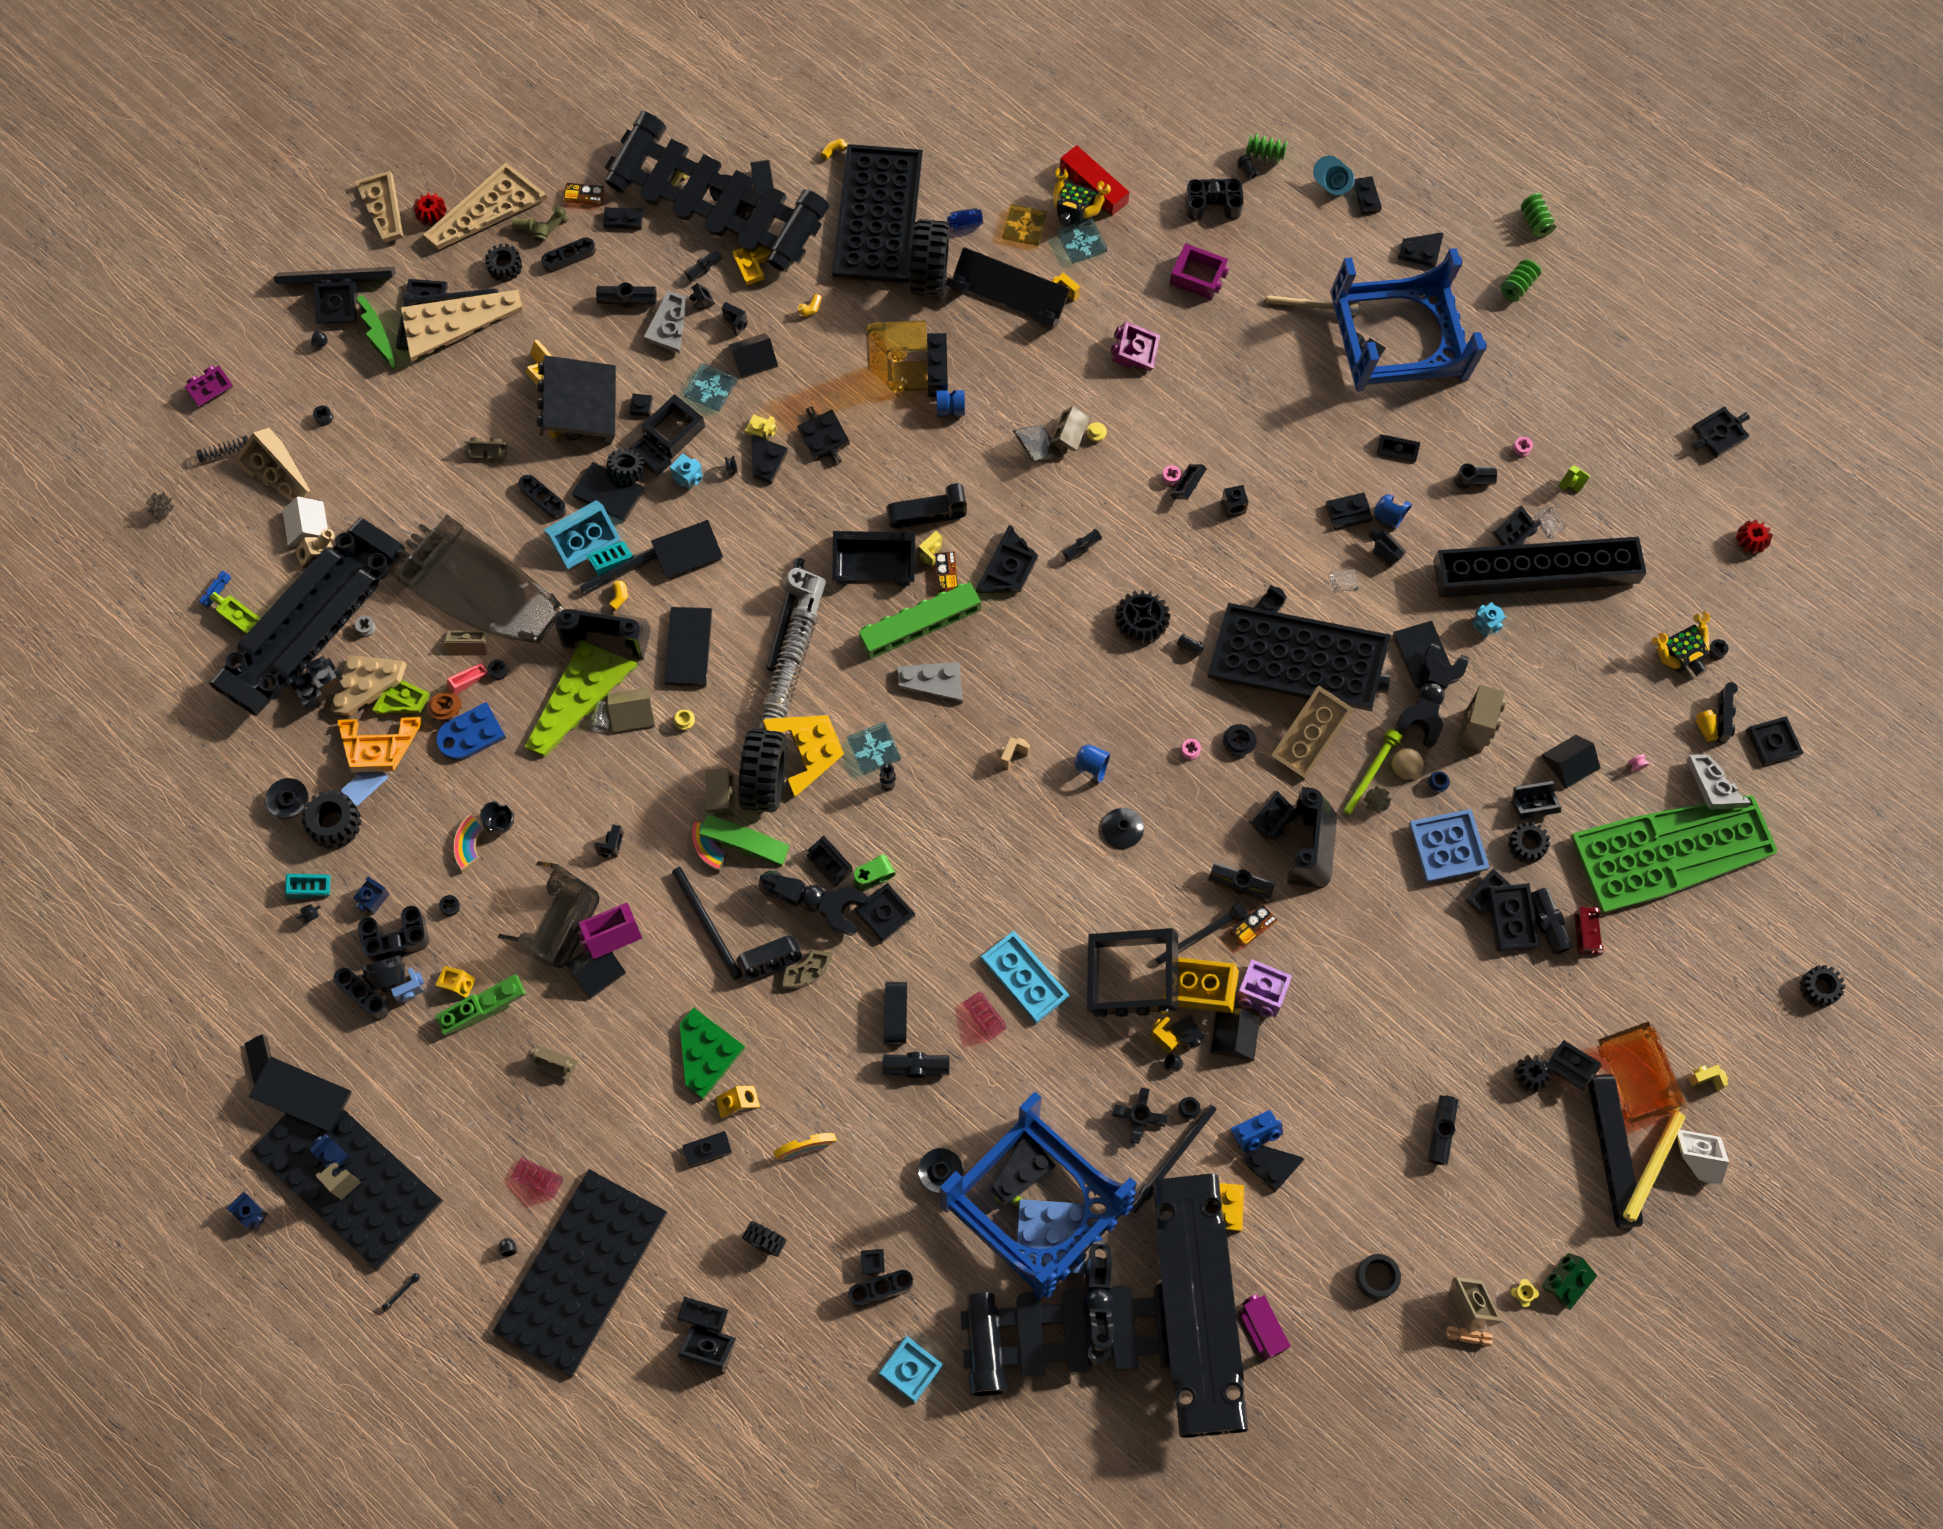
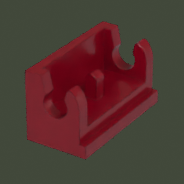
(1588, 930)

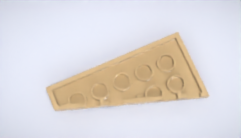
(492, 201)
(450, 320)

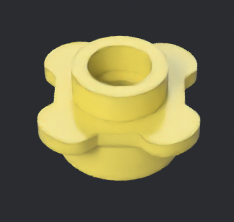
(1532, 1293)

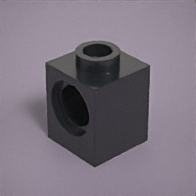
(1234, 501)

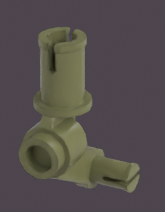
(541, 230)

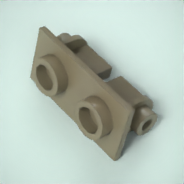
(477, 447)
(552, 1062)

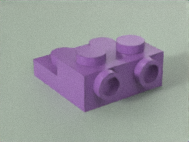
(1263, 989)

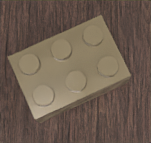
(1481, 718)

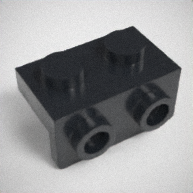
(1516, 527)
(1535, 800)
(1273, 816)

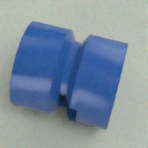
(950, 403)

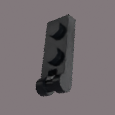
(1726, 712)

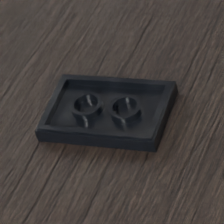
(615, 498)
(686, 549)
(1413, 645)
(1513, 917)

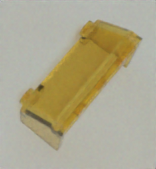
(890, 343)

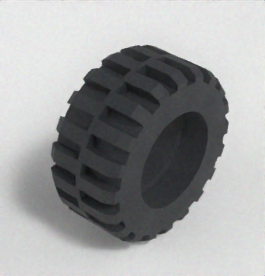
(929, 257)
(762, 770)

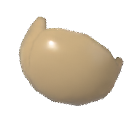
(1408, 764)

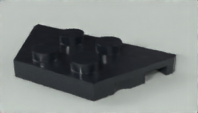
(1009, 565)

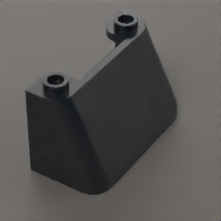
(873, 556)
(577, 622)
(1315, 865)

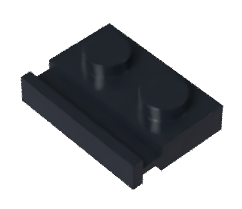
(1349, 511)
(1573, 1065)

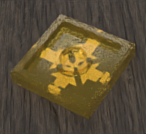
(1024, 225)

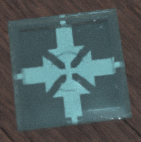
(1082, 241)
(710, 387)
(873, 748)

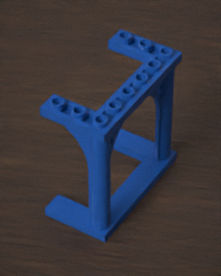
(1433, 282)
(1113, 1195)

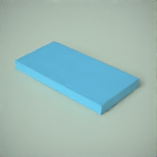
(1024, 977)

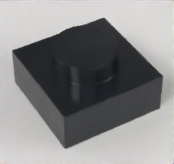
(641, 405)
(872, 1261)

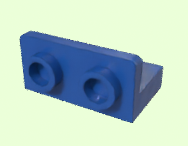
(1257, 1131)

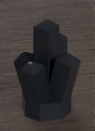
(1386, 547)

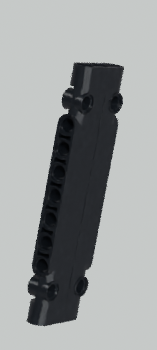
(307, 616)
(1199, 1306)

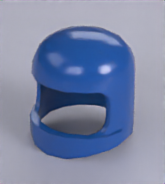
(1389, 512)
(1092, 760)

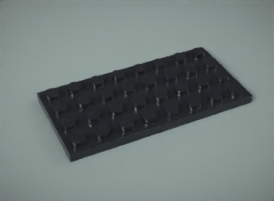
(877, 213)
(1299, 655)
(376, 1213)
(580, 1272)

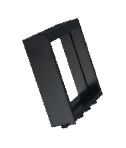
(1132, 938)

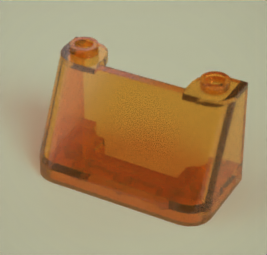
(1642, 1073)

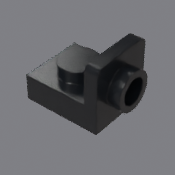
(735, 316)
(1272, 600)
(613, 841)
(1188, 1033)

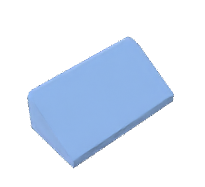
(363, 785)

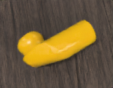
(812, 308)
(620, 595)

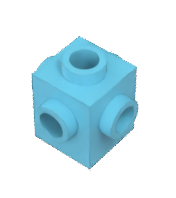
(686, 471)
(1488, 619)

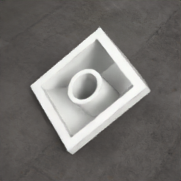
(1704, 1155)

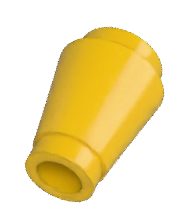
(1708, 725)

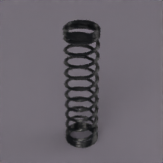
(200, 455)

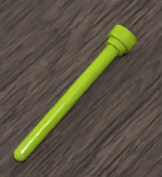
(1391, 739)

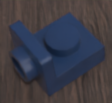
(328, 1152)

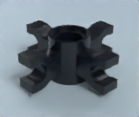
(1128, 1113)

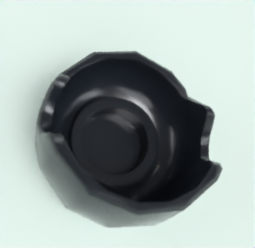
(496, 817)

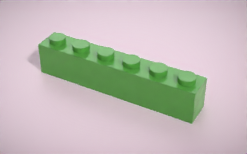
(919, 620)

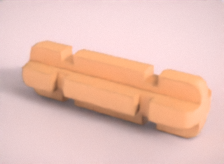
(1474, 1337)

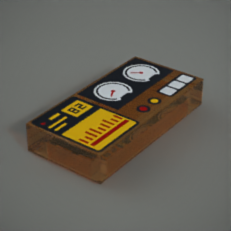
(584, 194)
(946, 571)
(1253, 926)

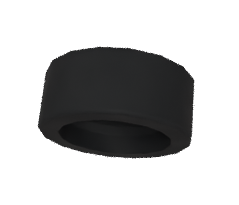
(1390, 1264)

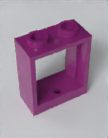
(1193, 284)
(609, 931)
(1263, 1327)

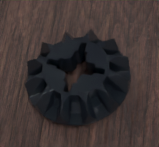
(1245, 733)

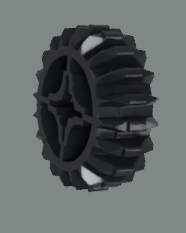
(1152, 627)

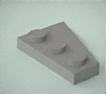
(668, 323)
(933, 679)
(1713, 785)

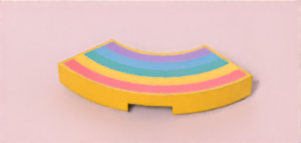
(793, 1149)

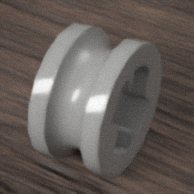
(365, 632)

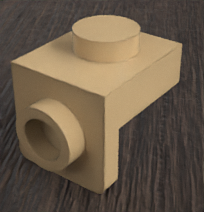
(1008, 752)

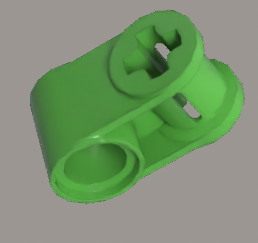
(875, 871)

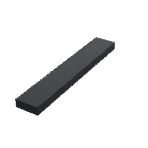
(334, 275)

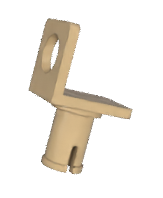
(314, 546)

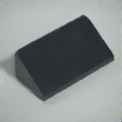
(1398, 447)
(258, 1055)

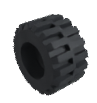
(323, 805)

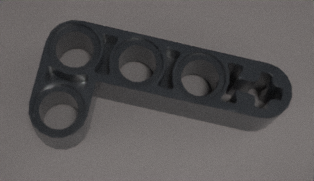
(928, 509)

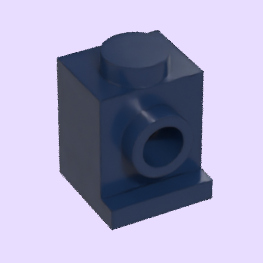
(378, 896)
(241, 1205)

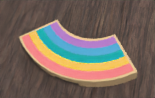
(466, 842)

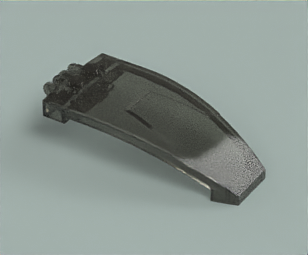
(476, 583)

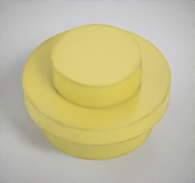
(1096, 432)
(684, 719)

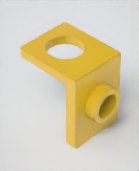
(735, 1100)

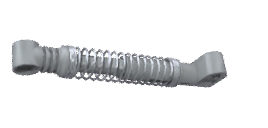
(805, 619)

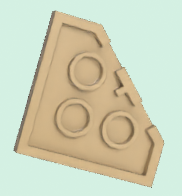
(364, 682)

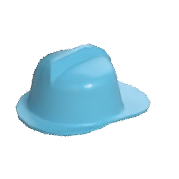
(1333, 175)

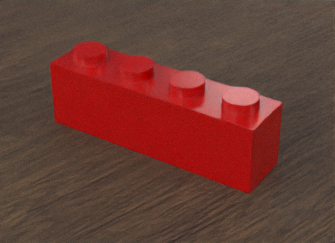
(1088, 173)

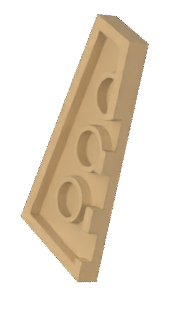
(381, 201)

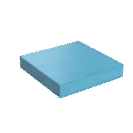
(910, 1369)

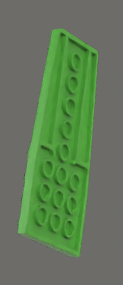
(1669, 851)

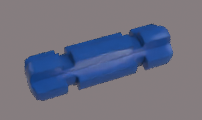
(216, 586)

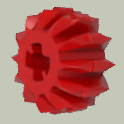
(429, 208)
(1754, 536)

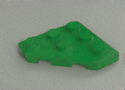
(706, 1052)

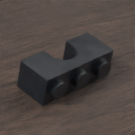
(937, 363)

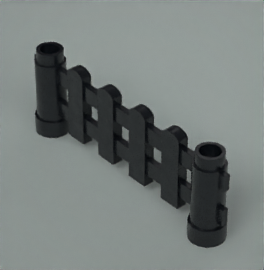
(784, 248)
(987, 1356)

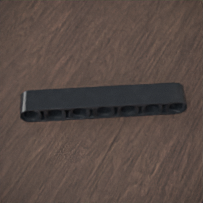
(1614, 1146)

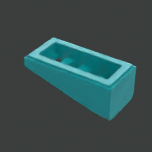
(607, 551)
(299, 878)

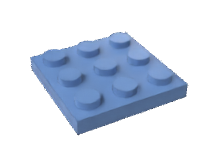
(1449, 846)
(1048, 1225)

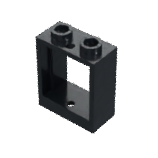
(695, 426)

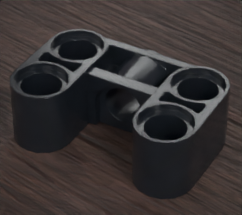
(1213, 192)
(397, 942)

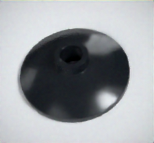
(283, 790)
(1119, 836)
(938, 1159)

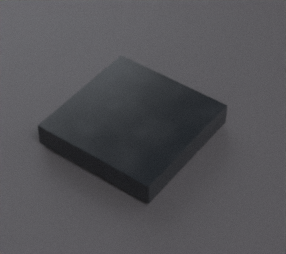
(1774, 741)
(885, 912)

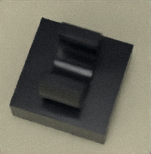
(702, 296)

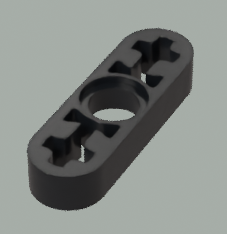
(578, 244)
(545, 504)

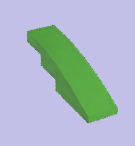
(376, 333)
(745, 840)

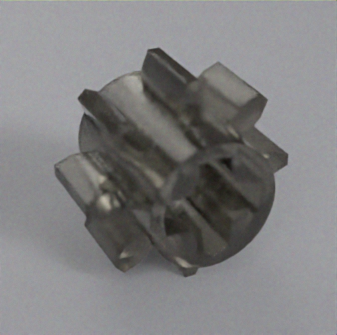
(159, 505)
(1377, 800)

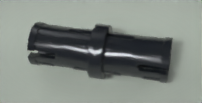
(693, 273)
(1092, 538)
(887, 777)

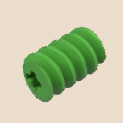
(1266, 148)
(1538, 215)
(1520, 280)

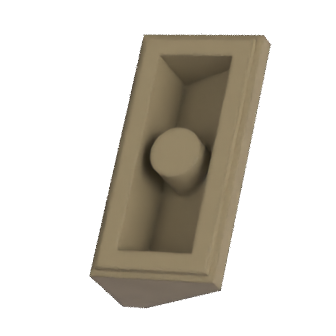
(466, 643)

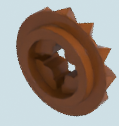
(444, 699)

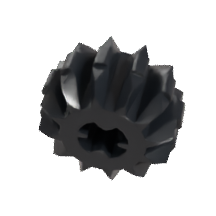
(1525, 1077)

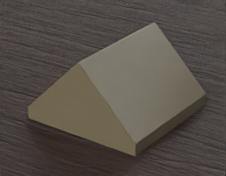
(631, 710)
(1474, 1304)

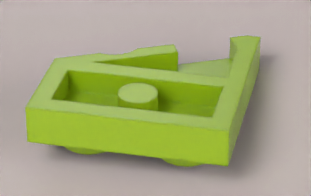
(401, 699)

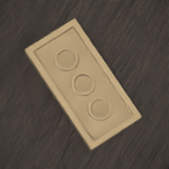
(1312, 732)

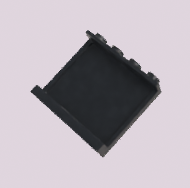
(577, 397)

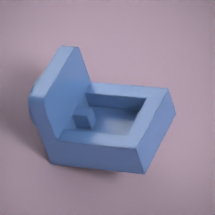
(408, 991)

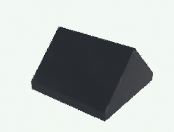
(753, 355)
(1572, 760)
(596, 973)
(1235, 1034)
(707, 1348)

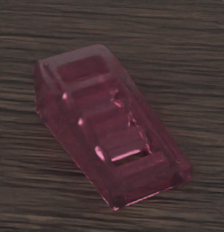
(991, 1027)
(550, 1183)

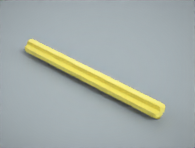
(1653, 1166)

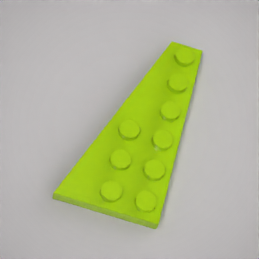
(584, 683)

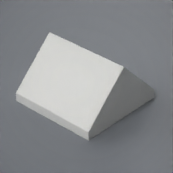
(303, 519)

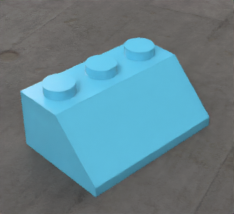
(582, 534)

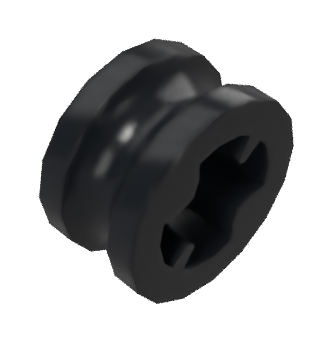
(321, 410)
(731, 465)
(1720, 654)
(502, 673)
(449, 912)

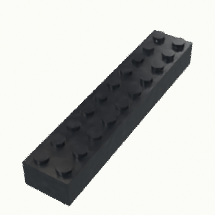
(1539, 566)

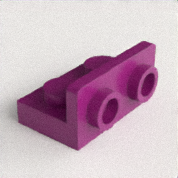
(208, 385)

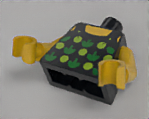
(1076, 202)
(1686, 648)

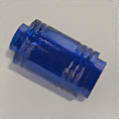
(965, 219)

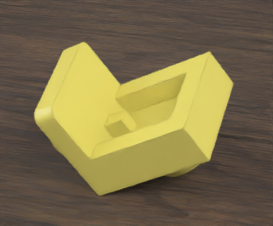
(1703, 1074)

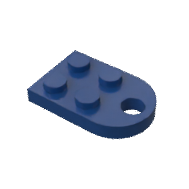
(471, 732)

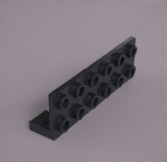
(1009, 286)

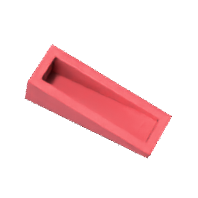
(466, 678)

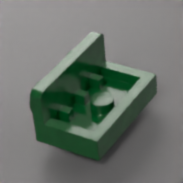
(1569, 1280)

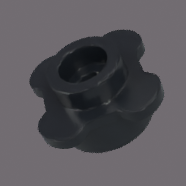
(308, 913)

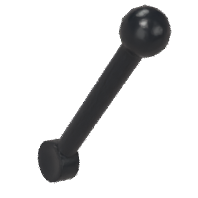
(414, 1278)

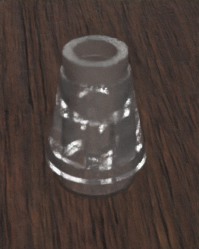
(600, 718)

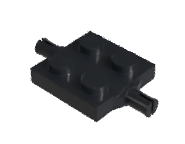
(1720, 431)
(823, 435)

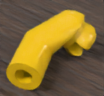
(832, 146)

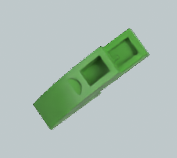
(480, 1006)

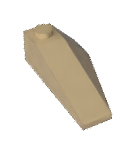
(268, 460)

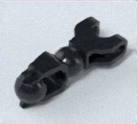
(813, 898)

